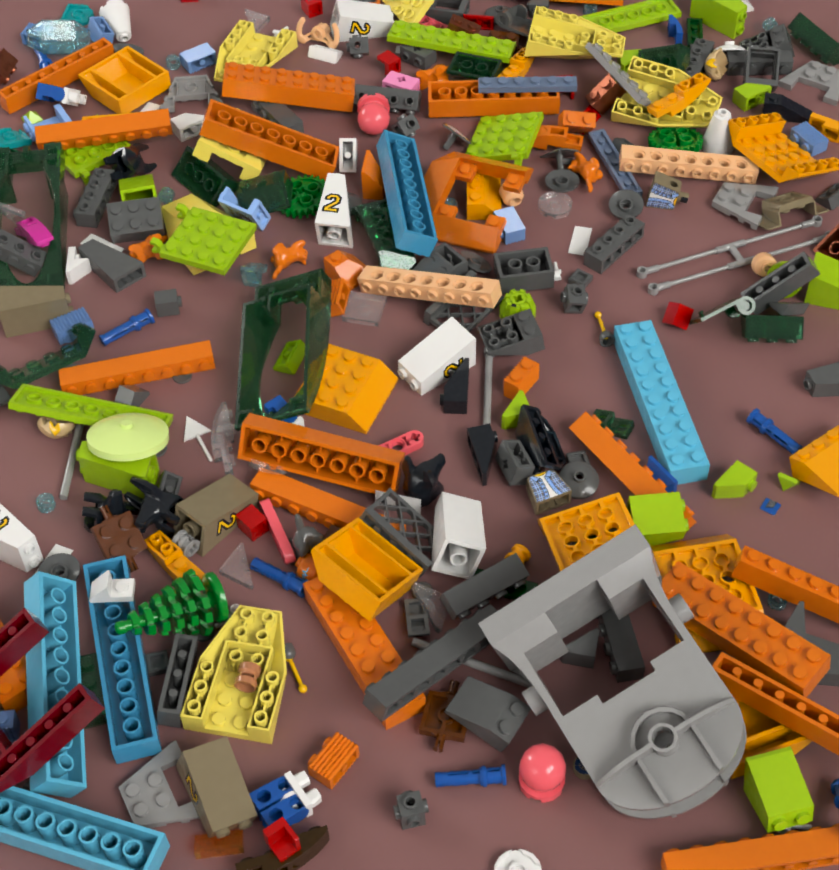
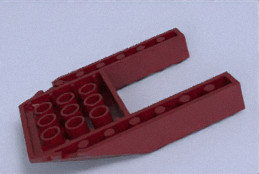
(57, 726)

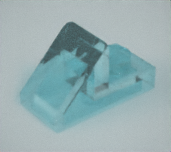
(252, 273)

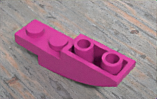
(34, 232)

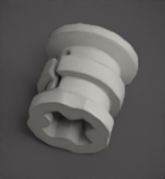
(186, 543)

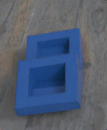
(675, 29)

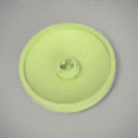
(127, 437)

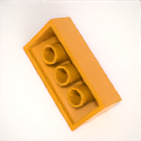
(483, 197)

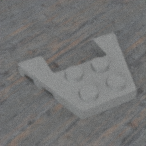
(817, 76)
(189, 88)
(737, 197)
(149, 794)

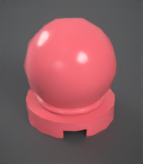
(373, 113)
(542, 772)

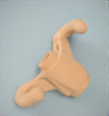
(319, 33)

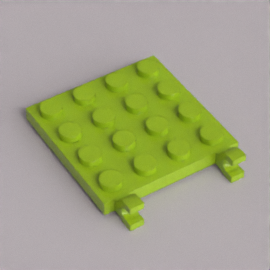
(506, 136)
(83, 160)
(205, 240)

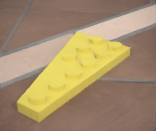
(409, 10)

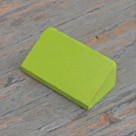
(290, 357)

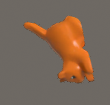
(437, 73)
(587, 169)
(143, 250)
(285, 256)

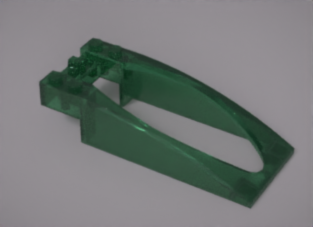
(52, 162)
(258, 329)

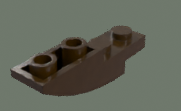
(311, 844)

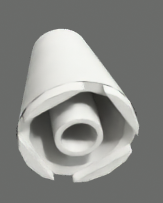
(118, 17)
(717, 135)

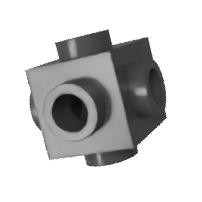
(362, 50)
(406, 125)
(574, 298)
(410, 809)

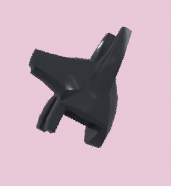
(129, 162)
(422, 480)
(114, 502)
(155, 507)

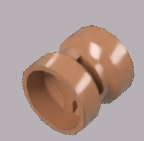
(247, 677)

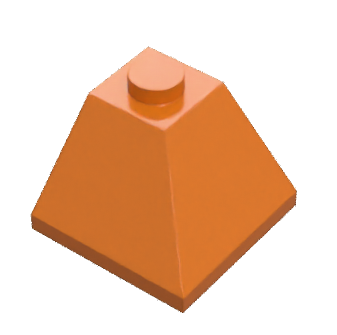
(372, 178)
(343, 265)

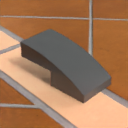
(416, 618)

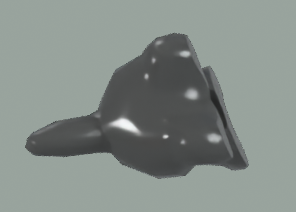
(304, 538)

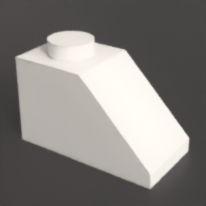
(187, 125)
(348, 155)

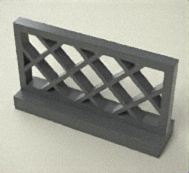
(438, 309)
(398, 538)

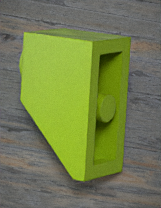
(750, 95)
(735, 482)

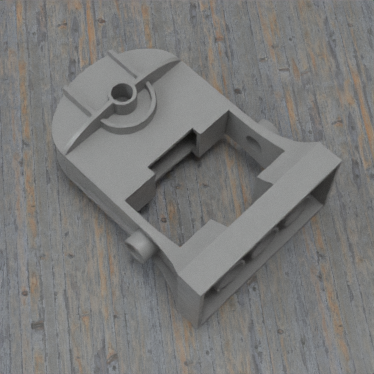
(661, 739)

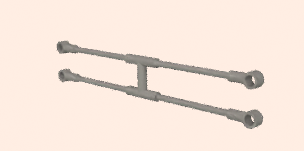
(653, 288)

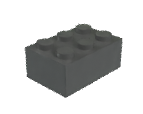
(135, 219)
(524, 269)

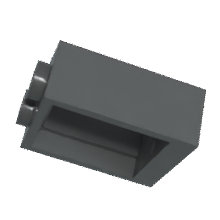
(445, 15)
(762, 52)

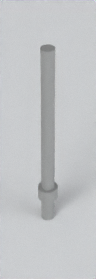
(487, 387)
(71, 462)
(484, 667)

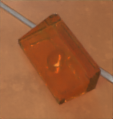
(212, 847)

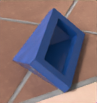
(660, 472)

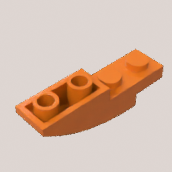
(557, 137)

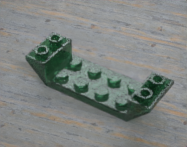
(378, 227)
(81, 337)

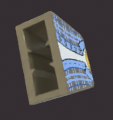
(665, 192)
(547, 491)

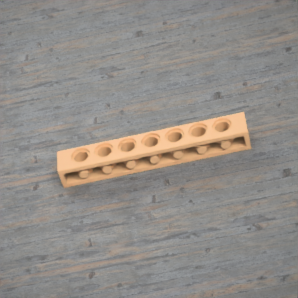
(688, 164)
(430, 286)

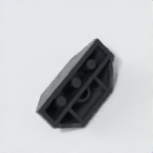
(539, 439)

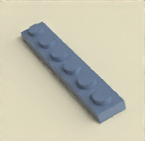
(527, 84)
(610, 158)

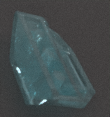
(57, 36)

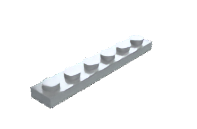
(619, 75)

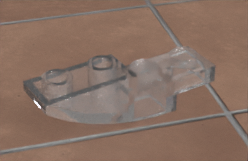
(222, 438)

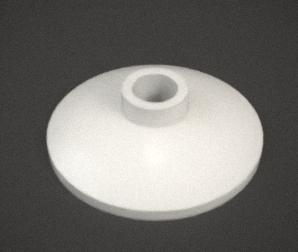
(729, 46)

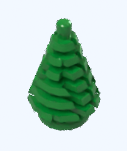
(180, 608)

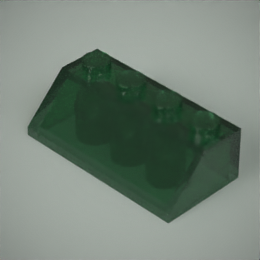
(816, 38)
(203, 178)

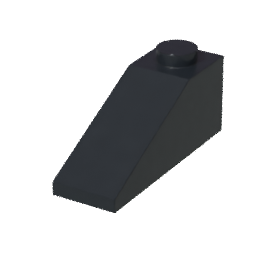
(787, 108)
(456, 391)
(482, 447)

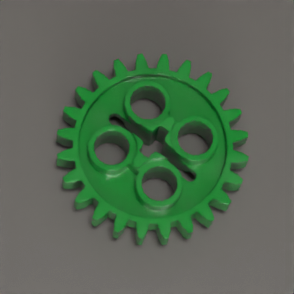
(676, 138)
(305, 196)

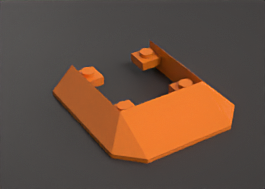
(464, 167)

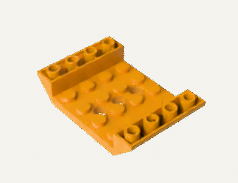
(764, 144)
(581, 522)
(713, 559)

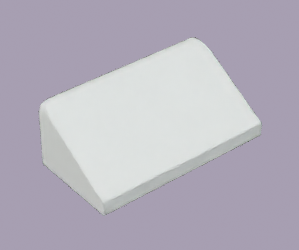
(324, 53)

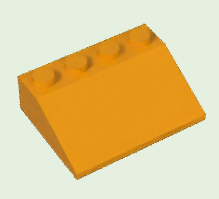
(819, 462)

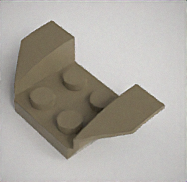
(782, 204)

